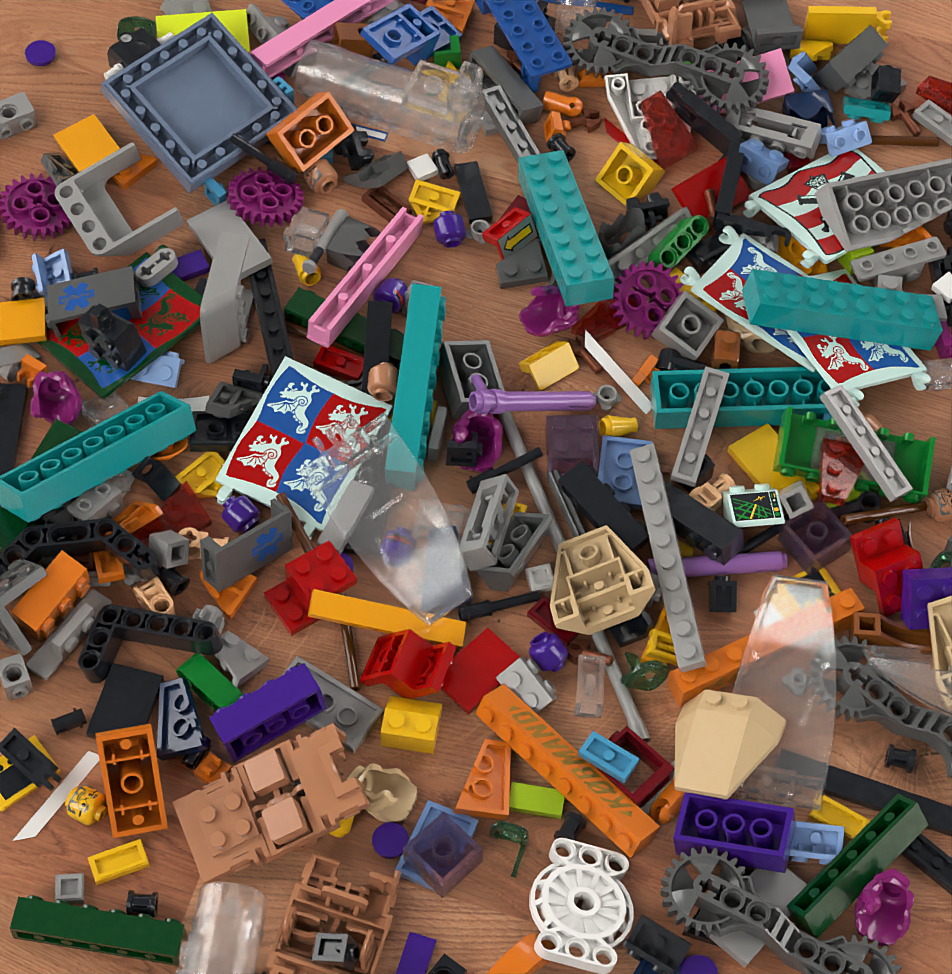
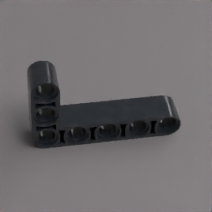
(119, 623)

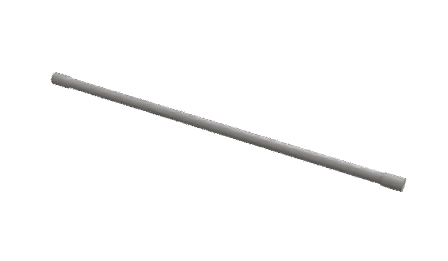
(634, 720)

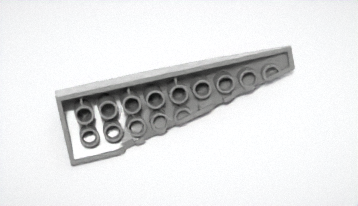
(885, 204)

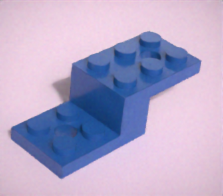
(410, 34)

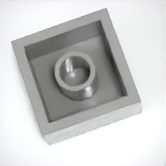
(687, 326)

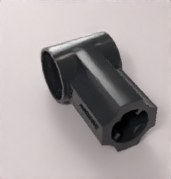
(671, 360)
(866, 498)

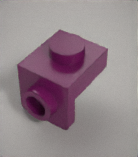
(944, 342)

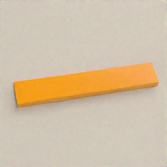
(382, 618)

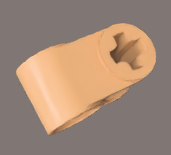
(154, 597)

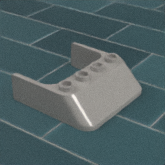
(98, 218)
(225, 301)

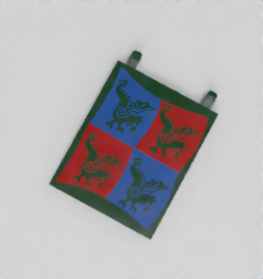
(168, 315)

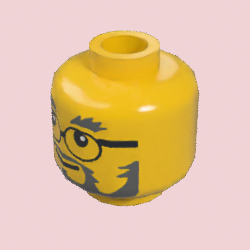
(86, 805)

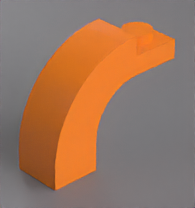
(522, 957)

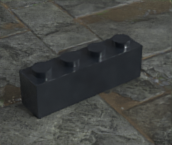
(600, 506)
(703, 527)

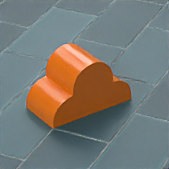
(131, 780)

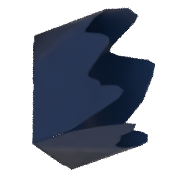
(809, 106)

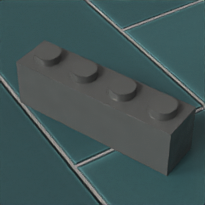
(498, 72)

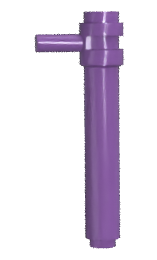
(498, 401)
(740, 564)

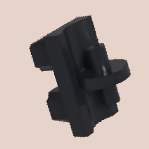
(352, 148)
(654, 209)

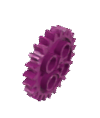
(264, 197)
(33, 208)
(659, 282)

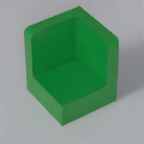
(451, 54)

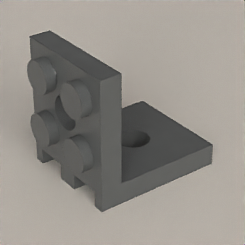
(18, 578)

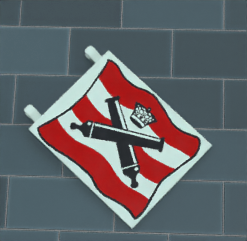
(795, 207)

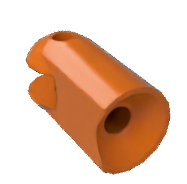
(590, 80)
(562, 104)
(667, 804)

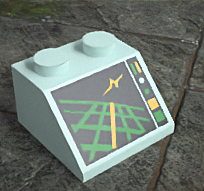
(752, 506)

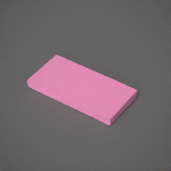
(779, 82)

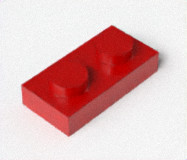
(339, 363)

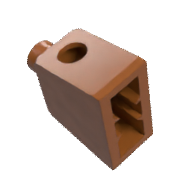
(348, 36)
(726, 349)

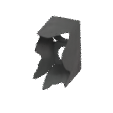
(633, 219)
(349, 243)

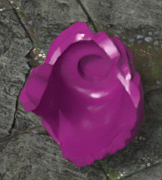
(548, 312)
(55, 398)
(489, 433)
(884, 908)

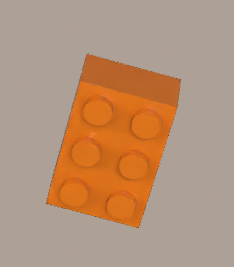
(310, 131)
(51, 597)

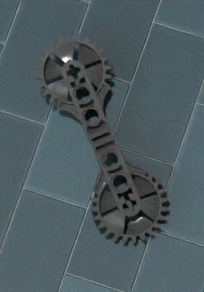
(666, 60)
(911, 721)
(774, 930)

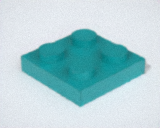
(859, 107)

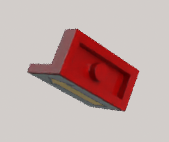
(511, 232)

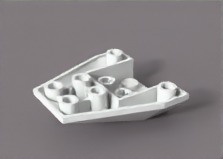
(625, 101)

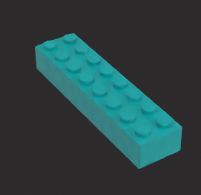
(565, 228)
(841, 310)
(418, 367)
(749, 397)
(95, 456)

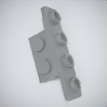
(266, 28)
(902, 261)
(67, 635)

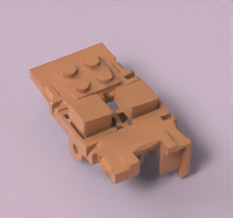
(693, 19)
(225, 823)
(324, 897)

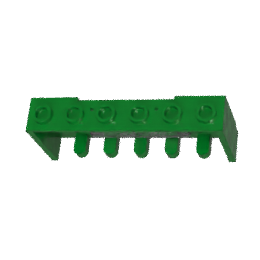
(800, 453)

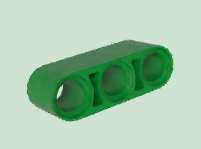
(687, 238)
(208, 682)

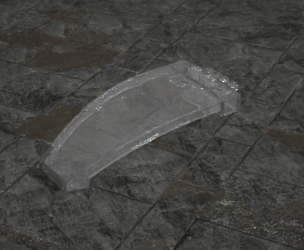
(391, 516)
(794, 673)

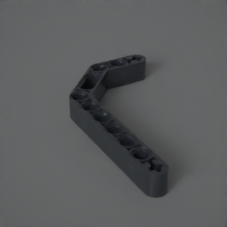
(93, 542)

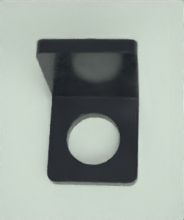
(158, 478)

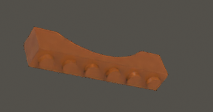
(885, 632)

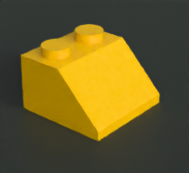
(629, 173)
(411, 724)

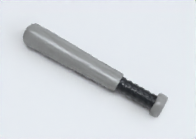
(309, 266)

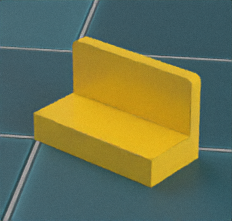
(550, 364)

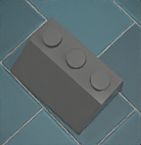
(851, 61)
(458, 364)
(520, 543)

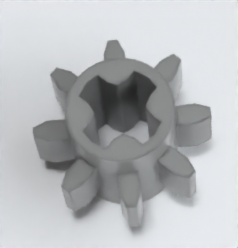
(211, 614)

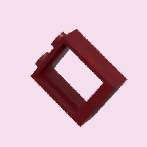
(662, 769)

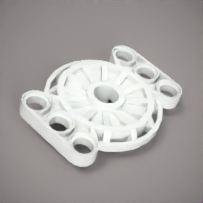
(603, 906)

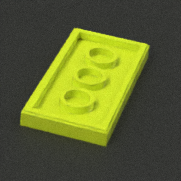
(233, 20)

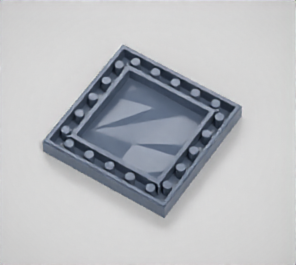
(194, 97)

